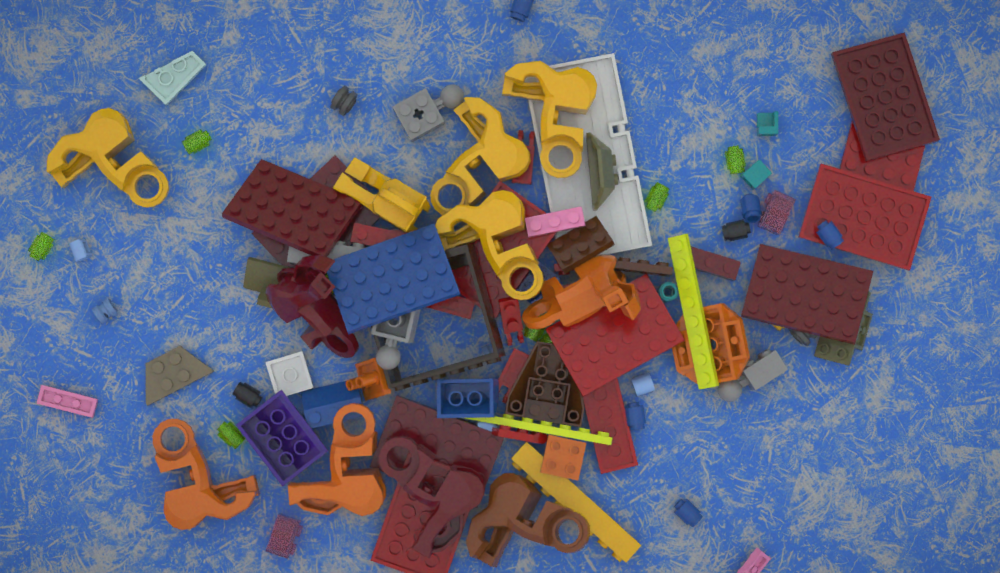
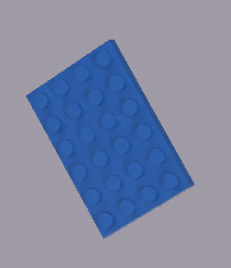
(392, 278)

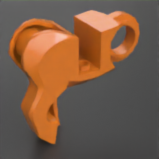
(597, 287)
(354, 489)
(191, 504)

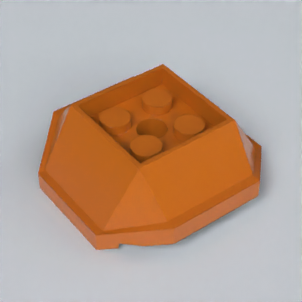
(731, 344)

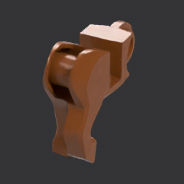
(508, 511)

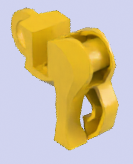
(561, 91)
(98, 143)
(500, 151)
(394, 201)
(492, 220)

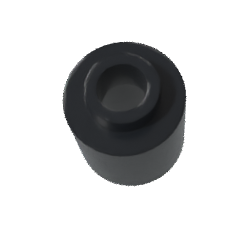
(736, 230)
(247, 394)

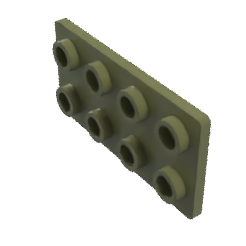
(259, 276)
(840, 351)

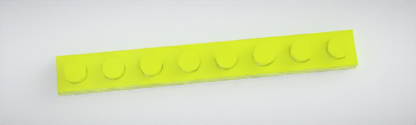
(693, 311)
(546, 427)

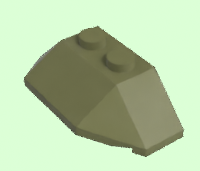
(600, 170)

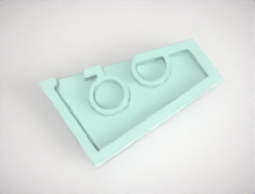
(172, 78)

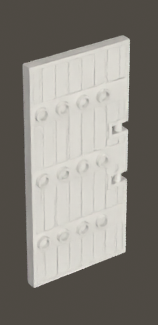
(624, 209)

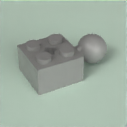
(450, 97)
(388, 356)
(755, 375)

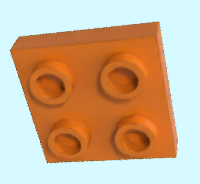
(370, 379)
(563, 457)

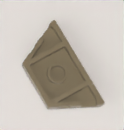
(172, 372)

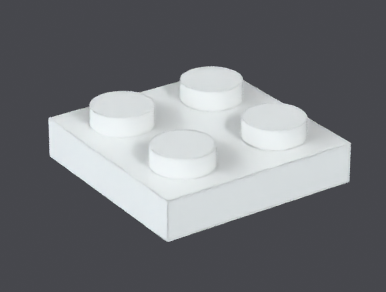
(290, 374)

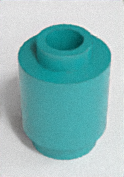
(674, 291)

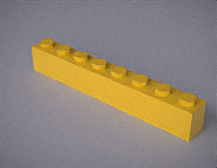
(570, 496)

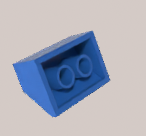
(467, 398)
(324, 402)

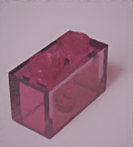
(776, 212)
(284, 536)

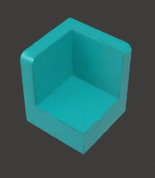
(767, 124)
(756, 174)

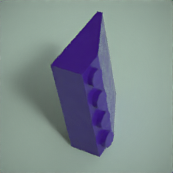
(282, 438)

